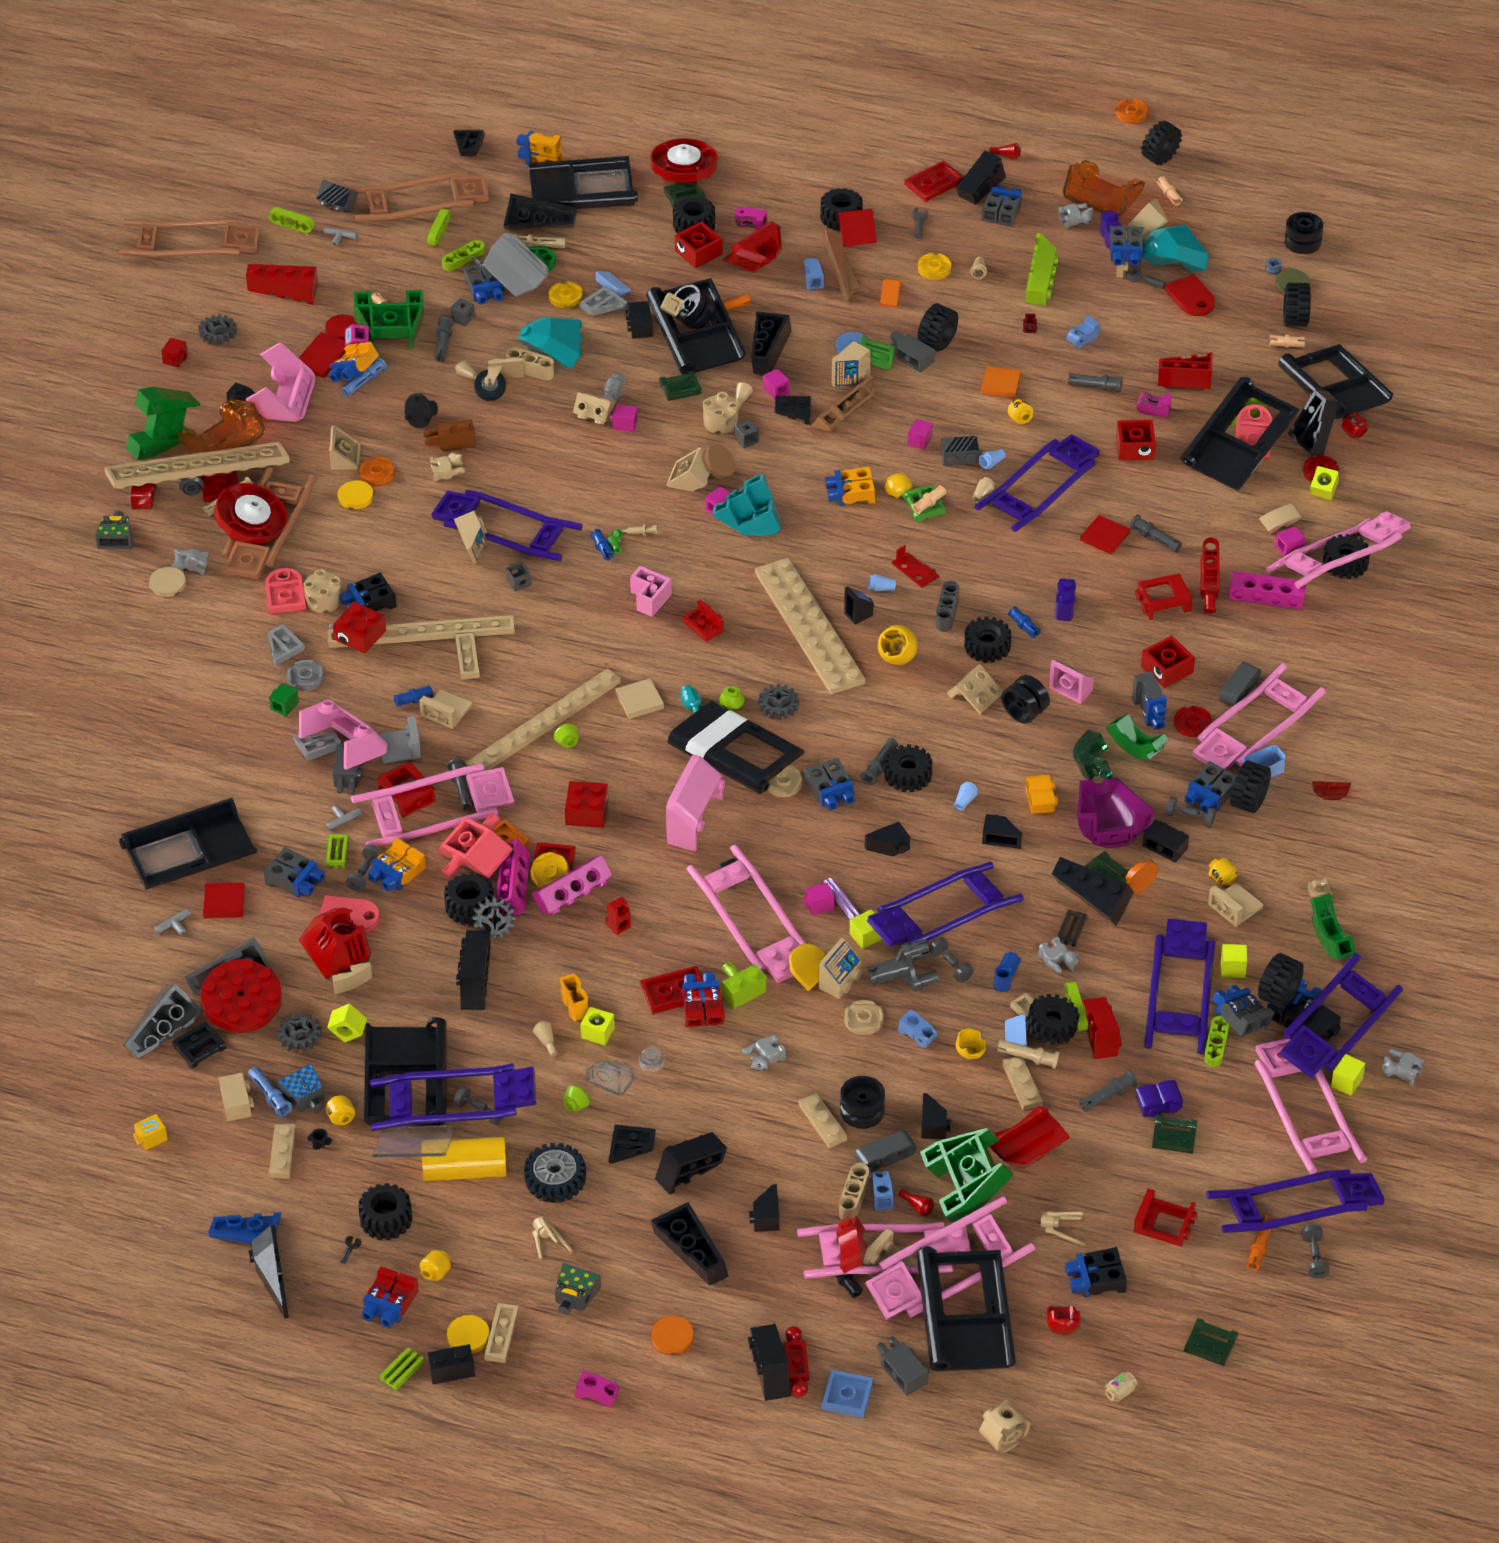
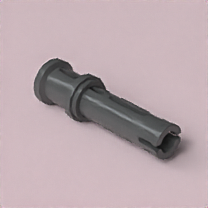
(444, 333)
(1104, 382)
(1149, 530)
(876, 766)
(461, 784)
(1116, 1086)

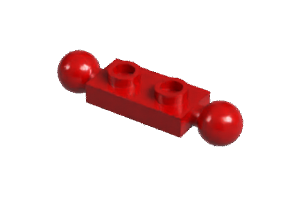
(797, 1361)

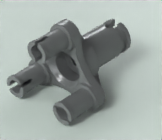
(903, 967)

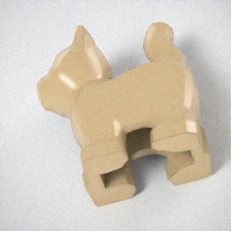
(443, 468)

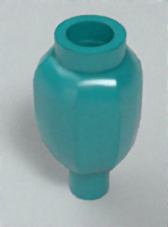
(690, 698)

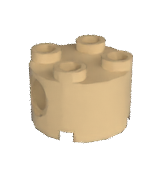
(720, 413)
(322, 591)
(1004, 1426)

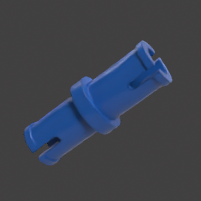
(602, 544)
(1024, 622)
(413, 695)

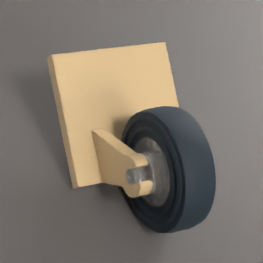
(491, 383)

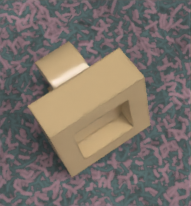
(671, 304)
(1318, 887)

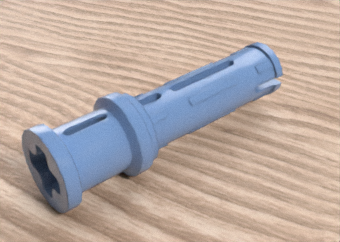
(370, 373)
(273, 1096)

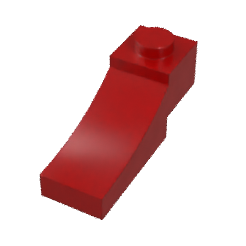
(851, 1243)

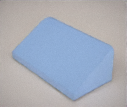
(611, 282)
(1016, 1030)

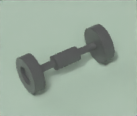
(1171, 807)
(356, 881)
(963, 972)
(462, 1098)
(1318, 1268)

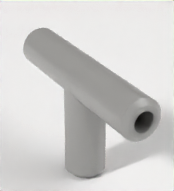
(339, 234)
(342, 817)
(174, 922)

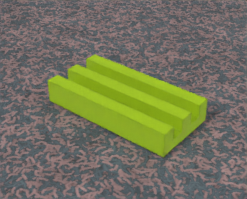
(336, 862)
(398, 1366)

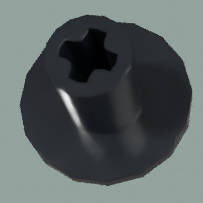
(419, 410)

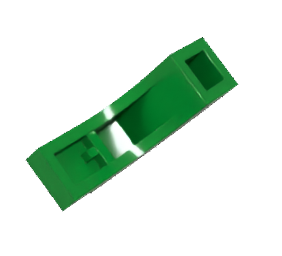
(1133, 740)
(1332, 937)

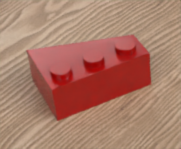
(1186, 373)
(1102, 1028)

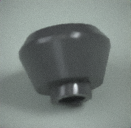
(191, 486)

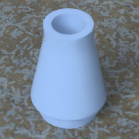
(990, 459)
(879, 583)
(966, 794)

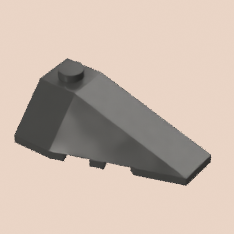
(247, 950)
(163, 1019)

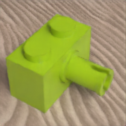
(743, 984)

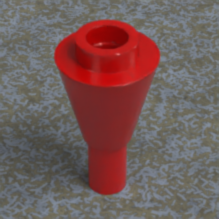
(1011, 151)
(921, 1204)

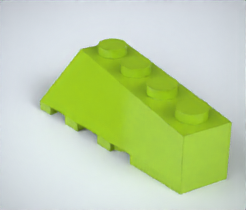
(1041, 272)

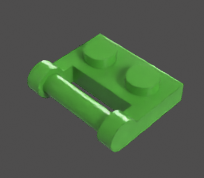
(880, 354)
(935, 510)

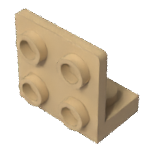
(977, 688)
(444, 708)
(1234, 903)
(883, 1248)

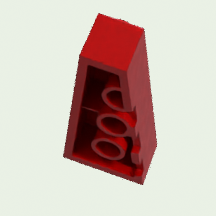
(283, 280)

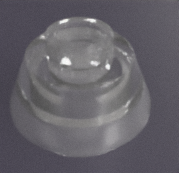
(651, 1059)

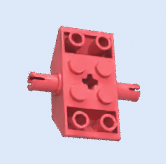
(474, 847)

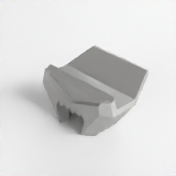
(515, 265)

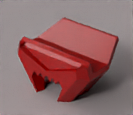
(757, 248)
(335, 942)
(1030, 1139)

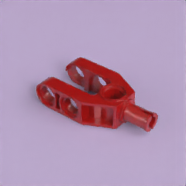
(1210, 575)

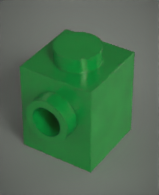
(283, 699)

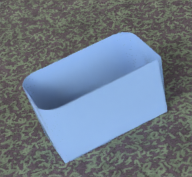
(1268, 755)

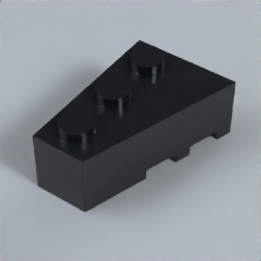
(982, 176)
(1315, 422)
(688, 1159)
(770, 1361)

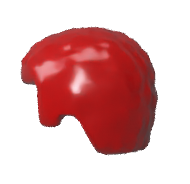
(1063, 1319)

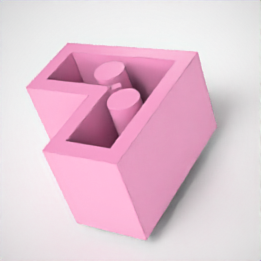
(650, 590)

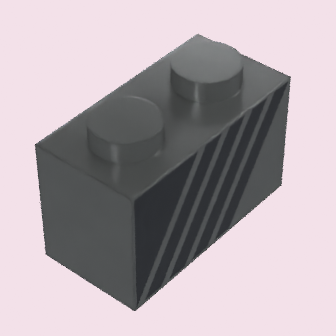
(337, 196)
(960, 450)

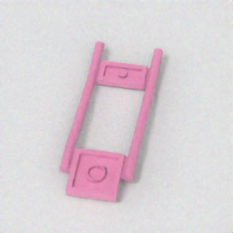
(1383, 529)
(1225, 750)
(487, 788)
(774, 957)
(1275, 1065)
(832, 1254)
(897, 1291)

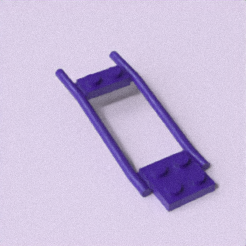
(1070, 451)
(458, 504)
(897, 927)
(1187, 941)
(1310, 1051)
(511, 1091)
(1353, 1190)

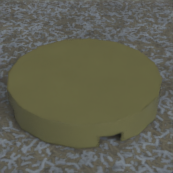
(1290, 276)

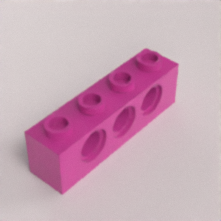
(1266, 590)
(513, 877)
(546, 898)

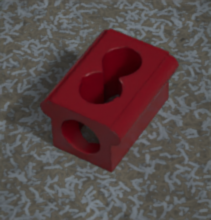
(1030, 318)

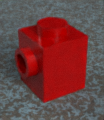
(174, 352)

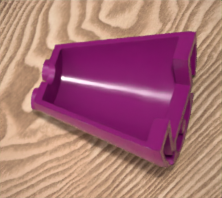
(1111, 813)

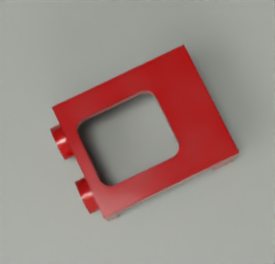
(1181, 595)
(411, 800)
(1148, 1214)

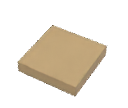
(639, 698)

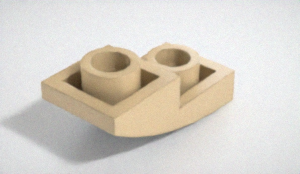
(1280, 517)
(359, 975)

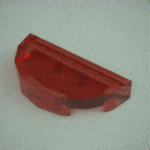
(1331, 790)

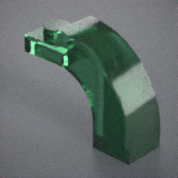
(1086, 756)

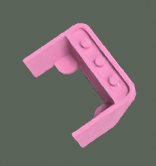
(294, 388)
(364, 741)
(690, 800)

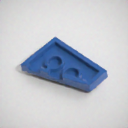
(242, 1229)

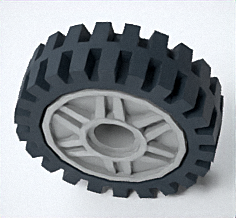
(555, 1172)

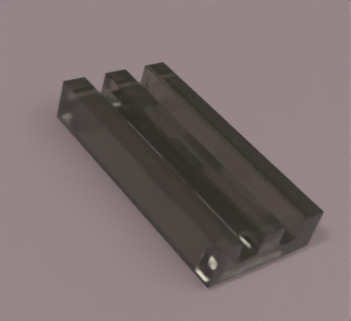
(1067, 939)

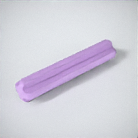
(842, 900)

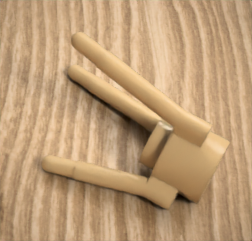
(1052, 1219)
(545, 1229)

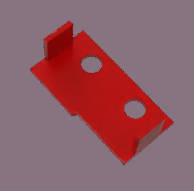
(914, 567)

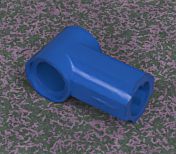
(1006, 971)

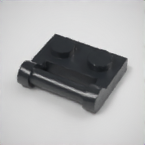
(195, 1040)

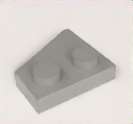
(603, 302)
(284, 644)
(317, 744)

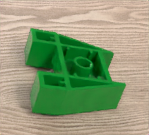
(390, 319)
(165, 419)
(970, 1169)

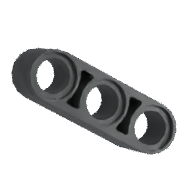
(947, 606)
(1239, 683)
(886, 1150)

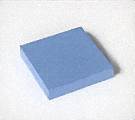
(847, 1393)

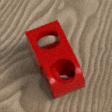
(617, 913)

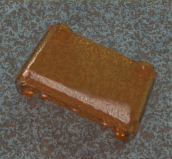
(1084, 187)
(238, 428)

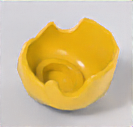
(897, 484)
(970, 1044)

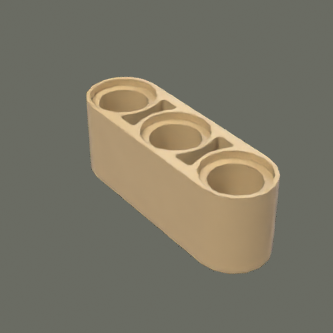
(534, 364)
(854, 1191)

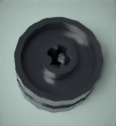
(1303, 233)
(696, 308)
(1025, 699)
(862, 1102)

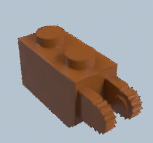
(451, 435)

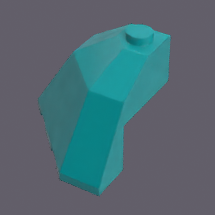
(1174, 246)
(554, 337)
(750, 509)

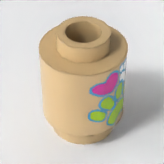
(1120, 1387)

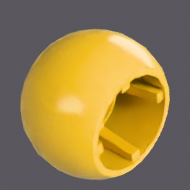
(888, 641)

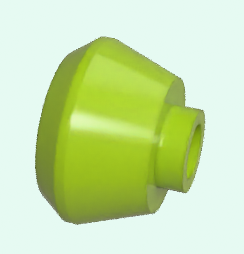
(732, 698)
(567, 735)
(576, 1098)

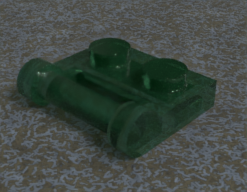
(681, 190)
(680, 386)
(1099, 862)
(1174, 1139)
(1208, 1347)

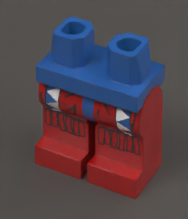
(700, 994)
(389, 1296)

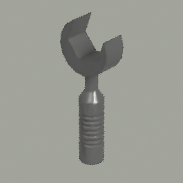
(919, 217)
(1137, 276)

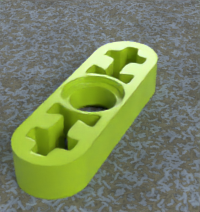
(280, 217)
(438, 227)
(454, 260)
(1073, 995)
(1219, 1048)

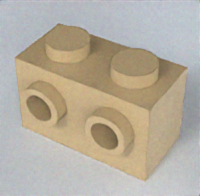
(593, 407)

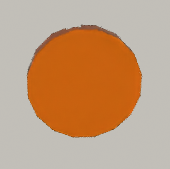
(1131, 110)
(377, 471)
(1141, 875)
(672, 1335)

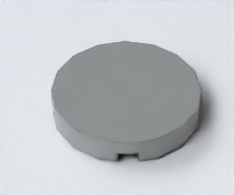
(305, 675)

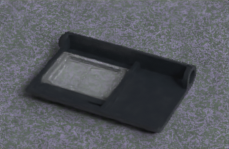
(584, 182)
(187, 843)

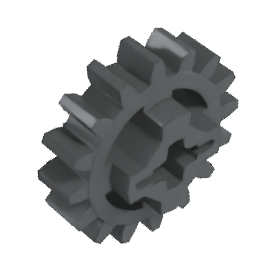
(216, 329)
(778, 701)
(502, 917)
(299, 1032)

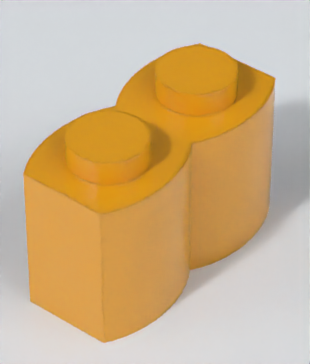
(1041, 794)
(574, 996)

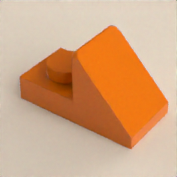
(890, 292)

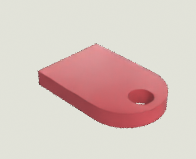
(1251, 429)
(285, 593)
(360, 907)

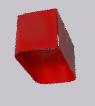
(143, 496)

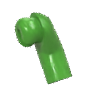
(614, 540)

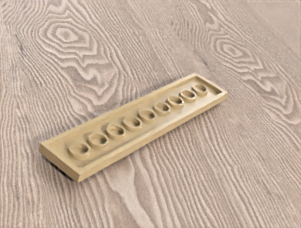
(196, 465)
(809, 626)

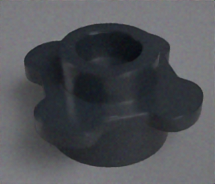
(319, 1134)

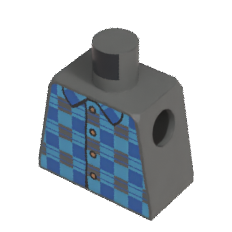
(303, 1089)

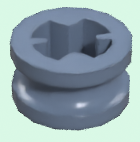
(1273, 266)

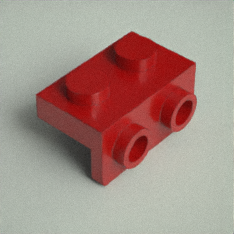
(704, 621)

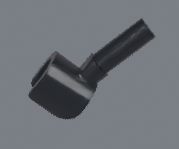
(348, 1241)

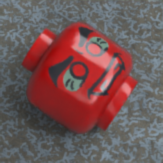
(1354, 425)

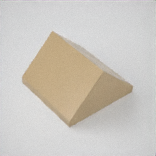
(1149, 218)
(343, 450)

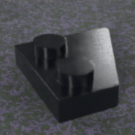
(469, 141)
(794, 407)
(630, 1142)

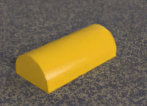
(468, 1160)

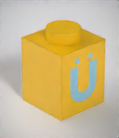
(150, 1132)

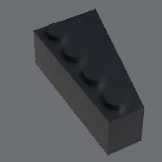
(535, 213)
(769, 340)
(1096, 889)
(473, 969)
(689, 1241)

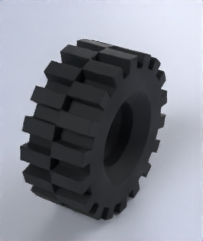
(1161, 142)
(1346, 545)
(990, 630)
(908, 778)
(1050, 1029)

